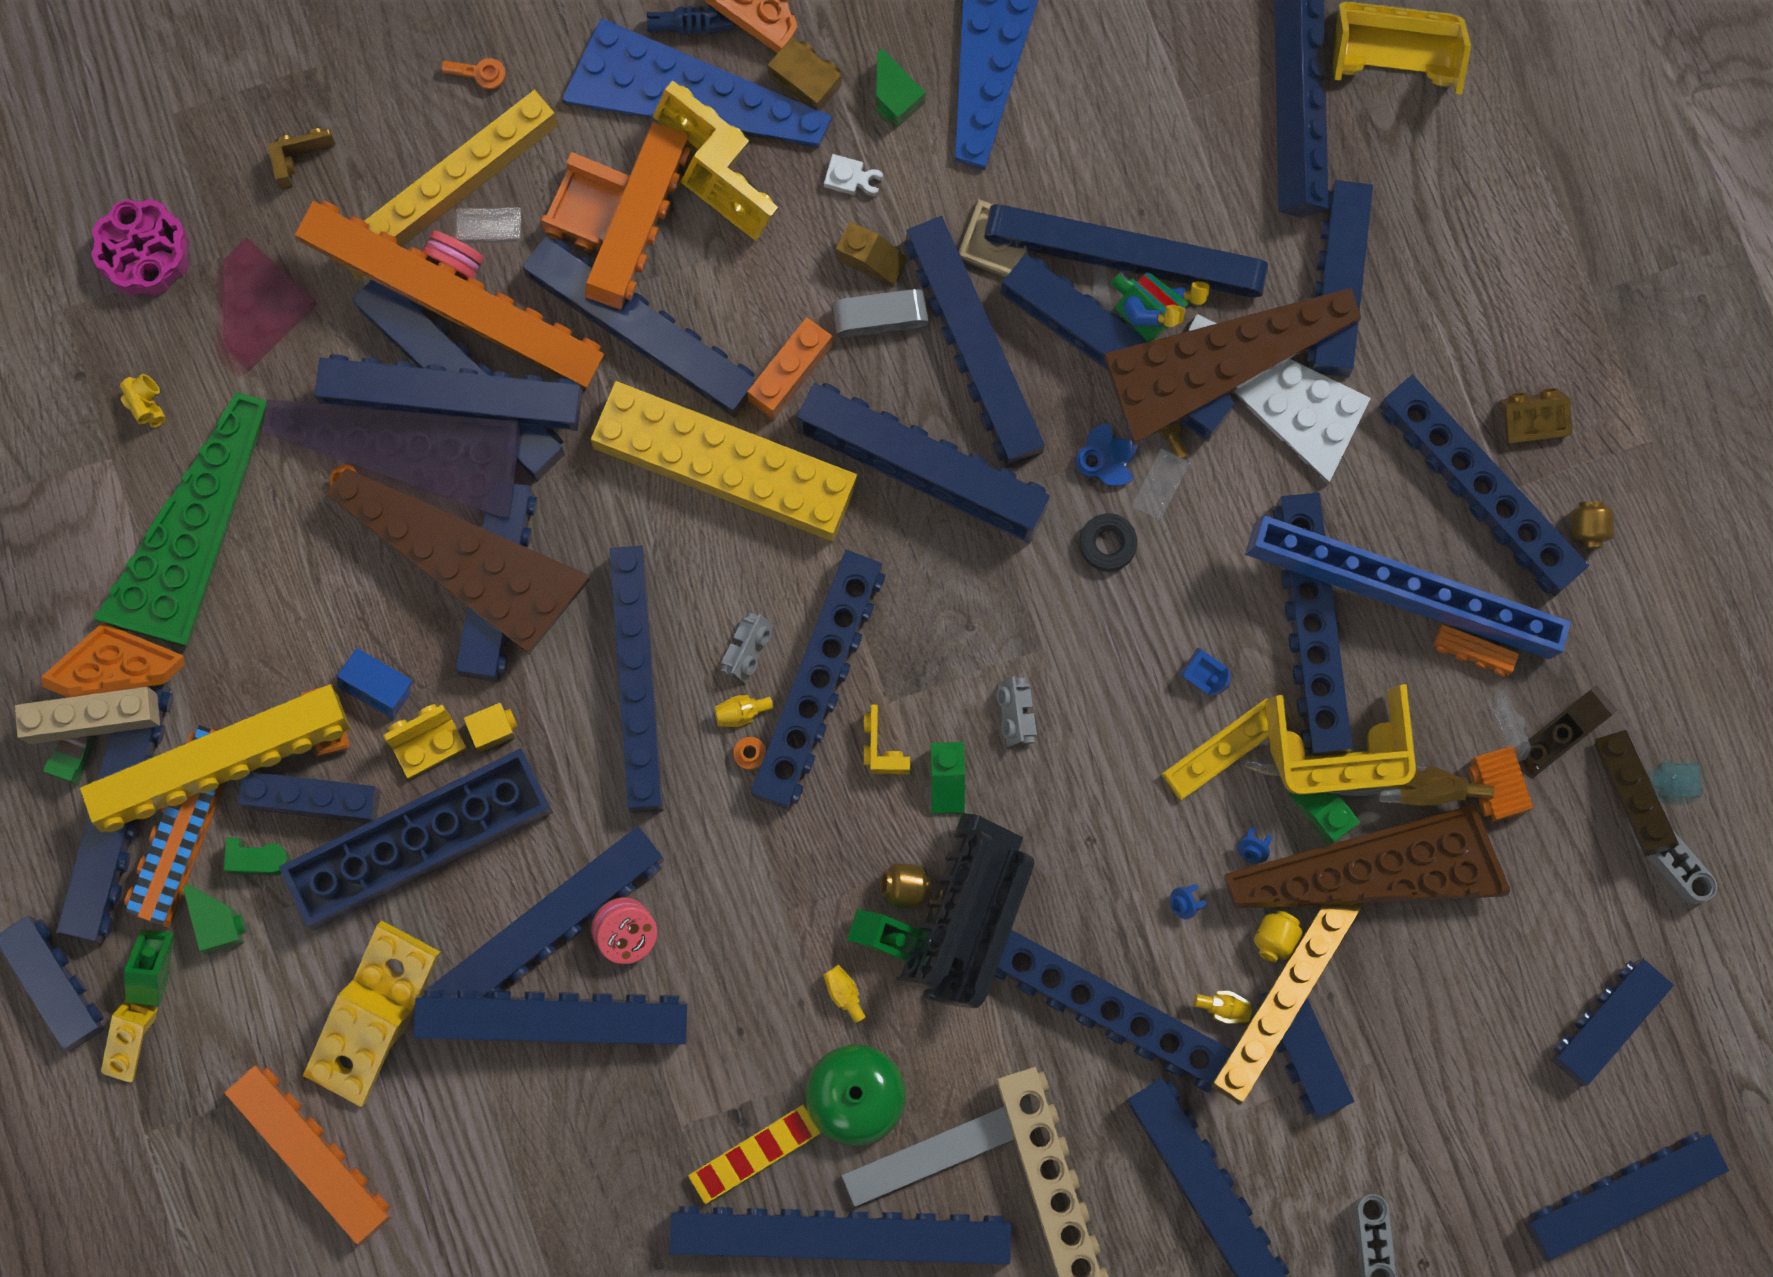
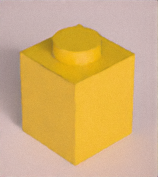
(491, 727)

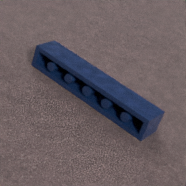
(1342, 268)
(481, 643)
(1626, 1196)

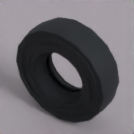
(1118, 525)

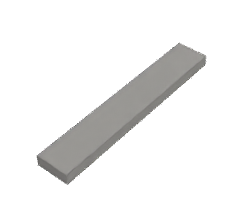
(931, 1155)

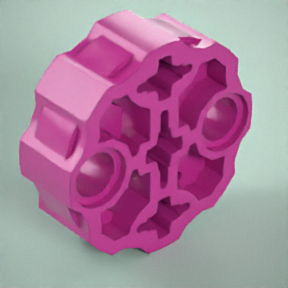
(148, 229)

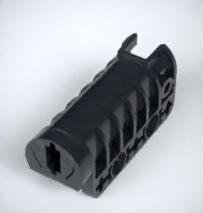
(969, 914)

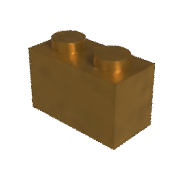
(805, 74)

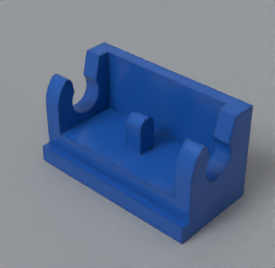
(374, 683)

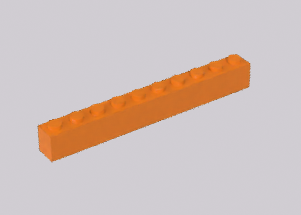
(449, 295)

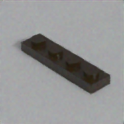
(1635, 793)

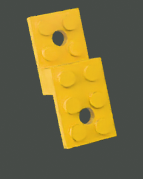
(717, 154)
(371, 1013)

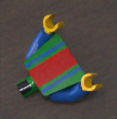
(1153, 305)

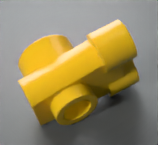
(139, 398)

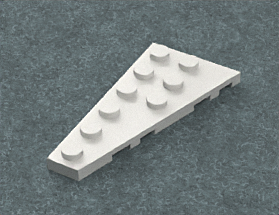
(1303, 410)

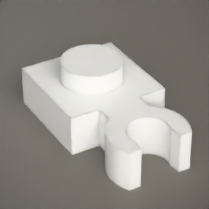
(847, 175)

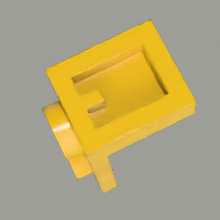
(892, 761)
(125, 1040)

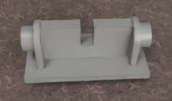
(755, 634)
(1013, 697)

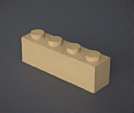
(87, 715)

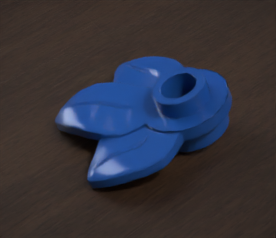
(1110, 454)

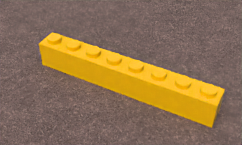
(464, 170)
(215, 759)

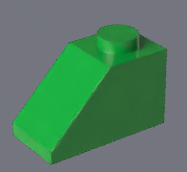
(896, 91)
(947, 777)
(1326, 814)
(213, 922)
(883, 934)
(148, 967)

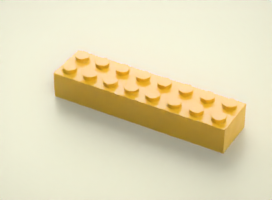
(724, 461)

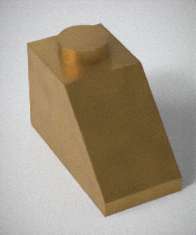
(870, 254)

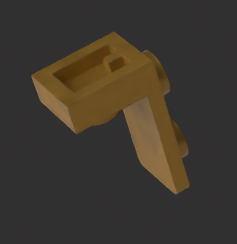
(287, 146)

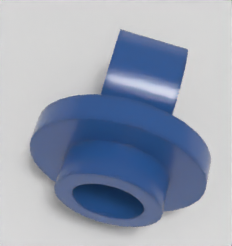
(1254, 849)
(1183, 902)

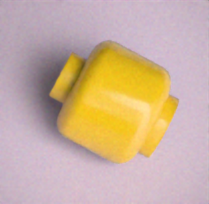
(1278, 936)

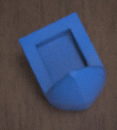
(1206, 673)

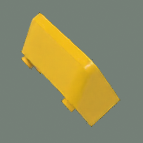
(1401, 40)
(1385, 764)

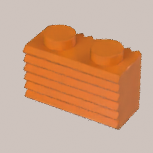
(1504, 773)

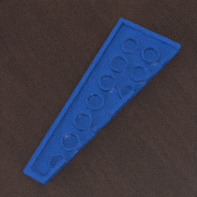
(989, 57)
(631, 72)

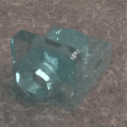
(1678, 780)

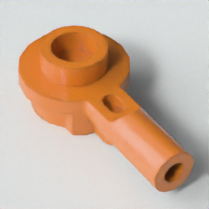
(488, 72)

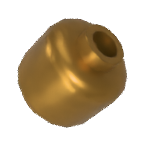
(1592, 524)
(905, 885)

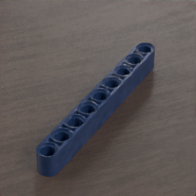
(1125, 250)

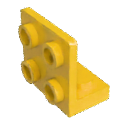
(425, 740)

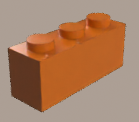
(790, 368)

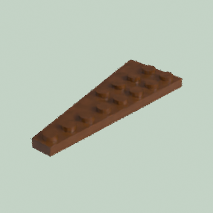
(1188, 370)
(492, 575)
(1408, 862)

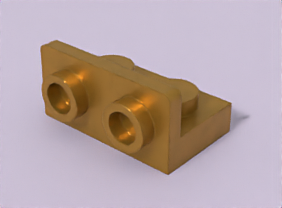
(1536, 415)

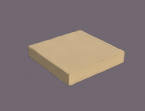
(984, 254)

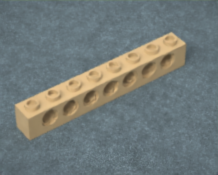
(1012, 1089)

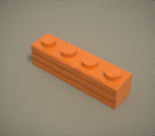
(1475, 650)

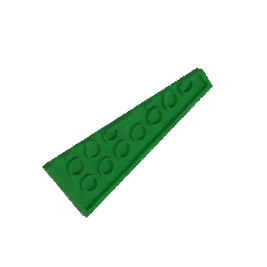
(175, 562)

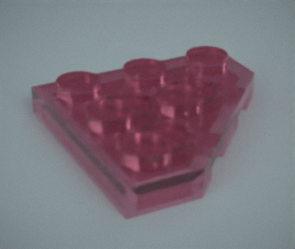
(258, 304)

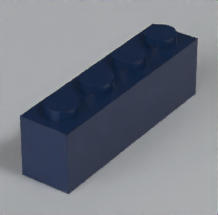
(309, 797)
(50, 984)
(1611, 1022)
(1312, 1064)

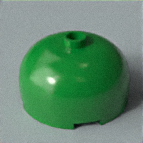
(859, 1120)

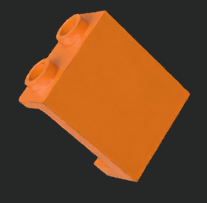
(585, 203)

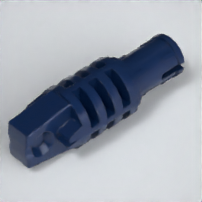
(689, 20)

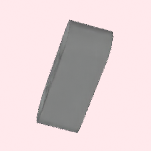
(880, 313)
(1688, 862)
(1383, 1234)

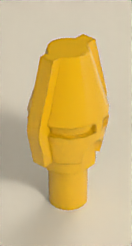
(740, 710)
(844, 992)
(1225, 1007)

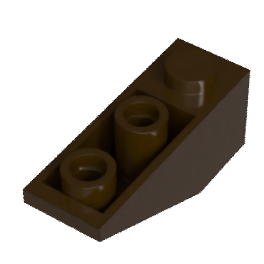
(1568, 729)

